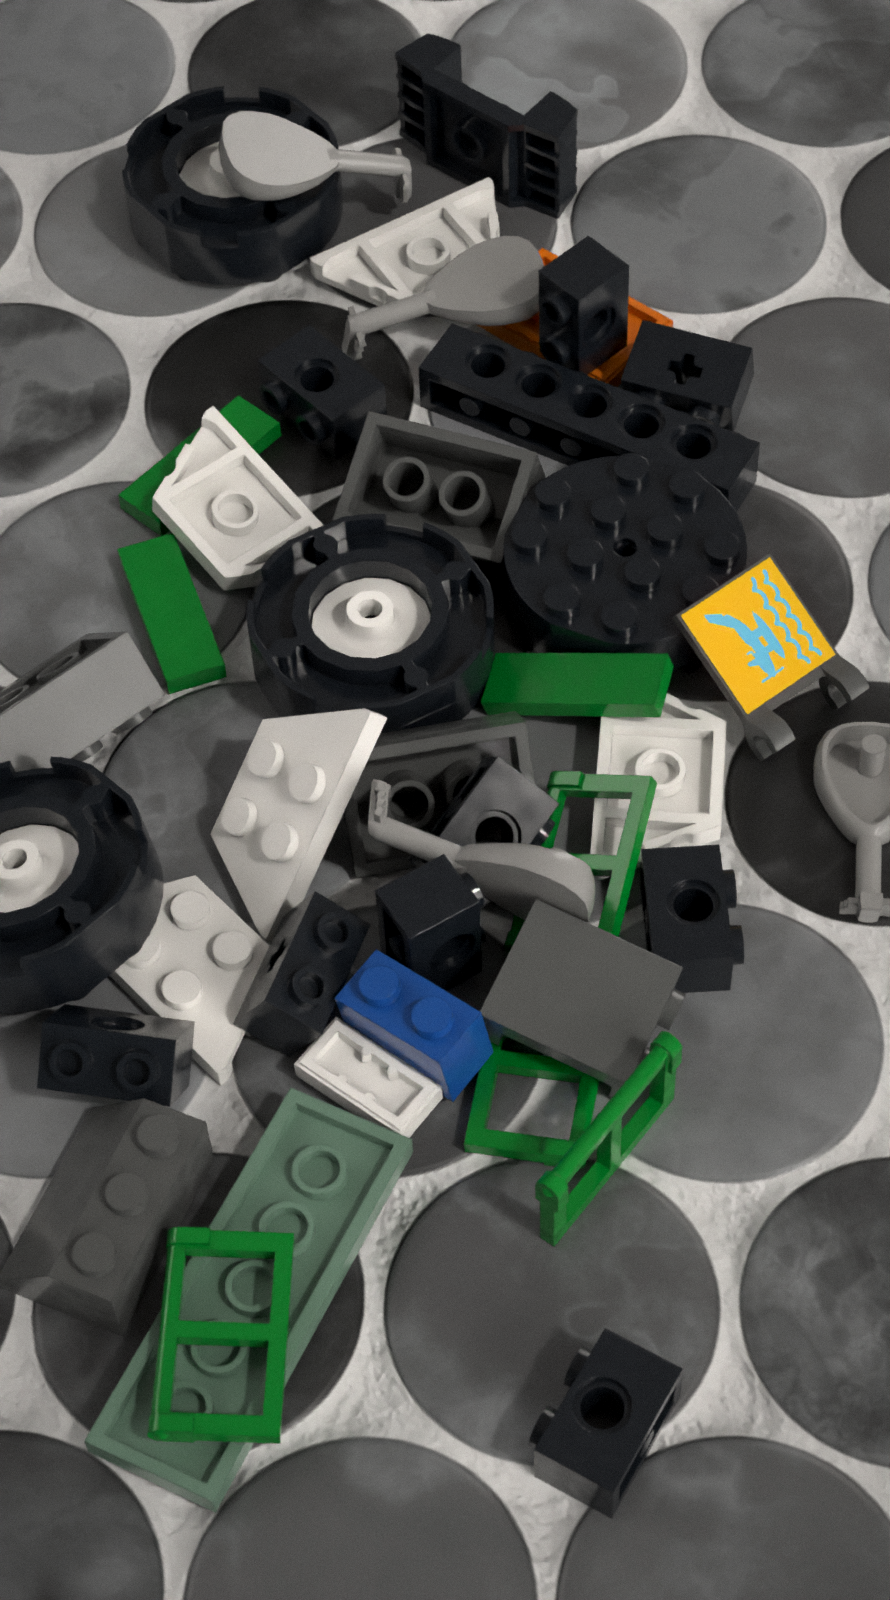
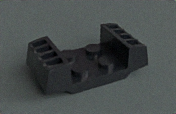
(480, 138)

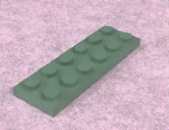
(308, 1176)

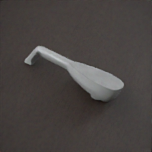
(279, 159)
(481, 286)
(854, 788)
(505, 872)

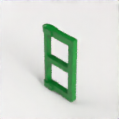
(618, 867)
(612, 1142)
(517, 1145)
(191, 1427)

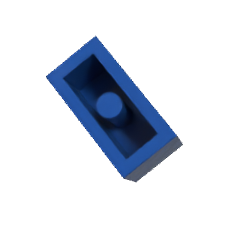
(416, 1022)

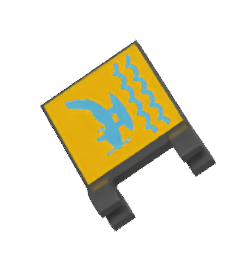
(764, 651)

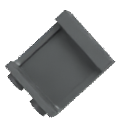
(581, 995)

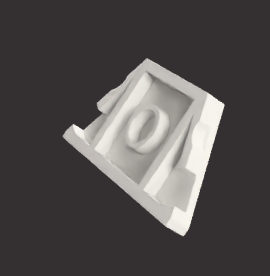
(410, 250)
(229, 505)
(685, 759)
(290, 806)
(196, 970)

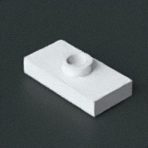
(368, 1079)

